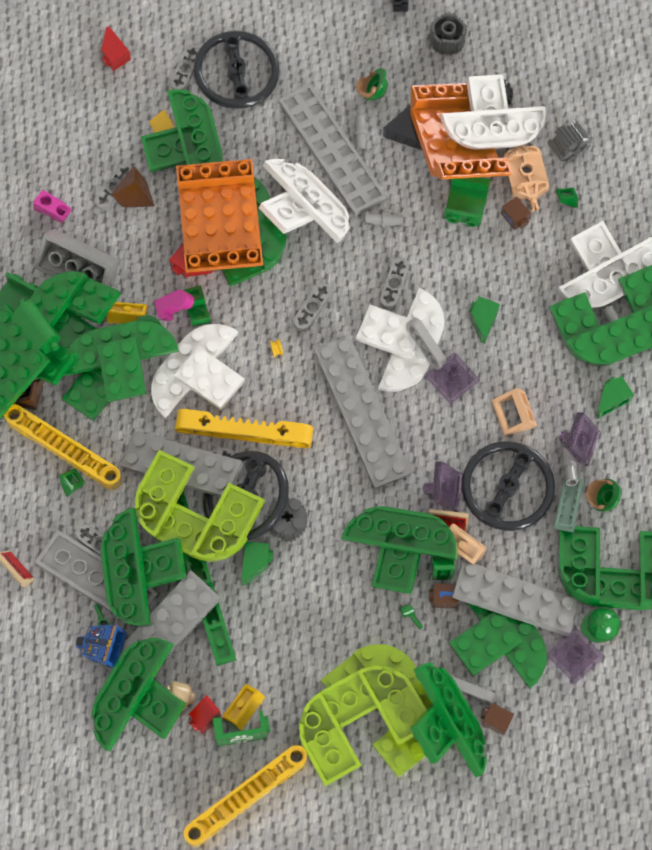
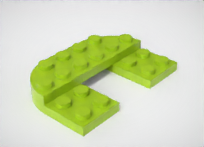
(200, 537)
(349, 700)
(398, 757)

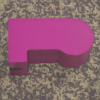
(51, 206)
(173, 303)

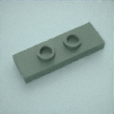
(568, 506)

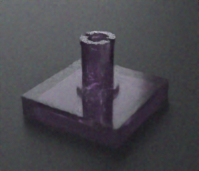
(453, 378)
(581, 438)
(445, 486)
(575, 655)

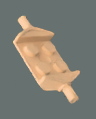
(527, 185)

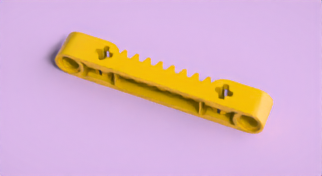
(296, 434)
(63, 446)
(245, 795)

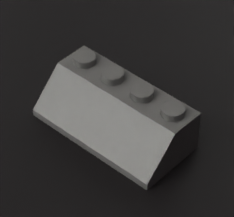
(65, 254)

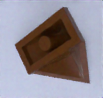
(133, 191)
(31, 396)

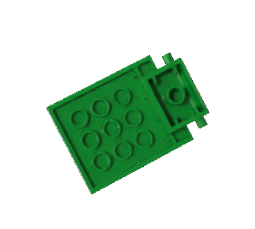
(23, 349)

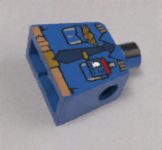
(102, 644)

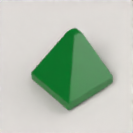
(569, 199)
(69, 482)

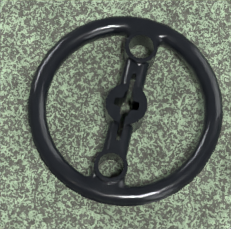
(229, 38)
(524, 452)
(258, 460)

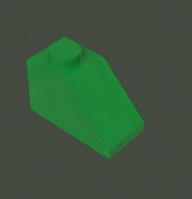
(483, 316)
(614, 395)
(255, 560)
(442, 568)

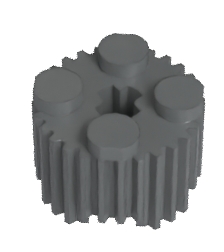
(448, 33)
(569, 141)
(297, 523)

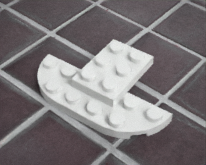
(490, 121)
(304, 201)
(604, 265)
(389, 333)
(197, 370)

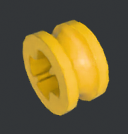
(276, 348)

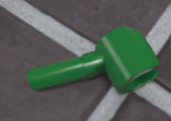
(406, 611)
(100, 616)

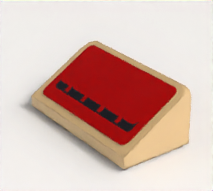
(449, 517)
(15, 568)

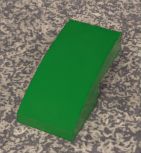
(198, 312)

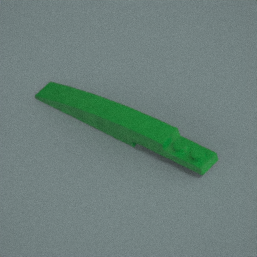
(213, 621)

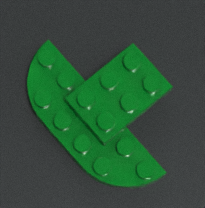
(190, 142)
(119, 355)
(402, 540)
(133, 568)
(500, 636)
(135, 693)
(448, 721)

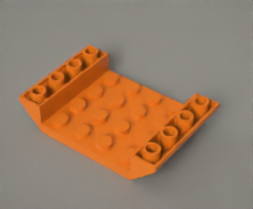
(443, 155)
(219, 215)

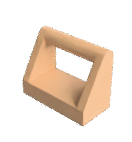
(524, 410)
(468, 546)

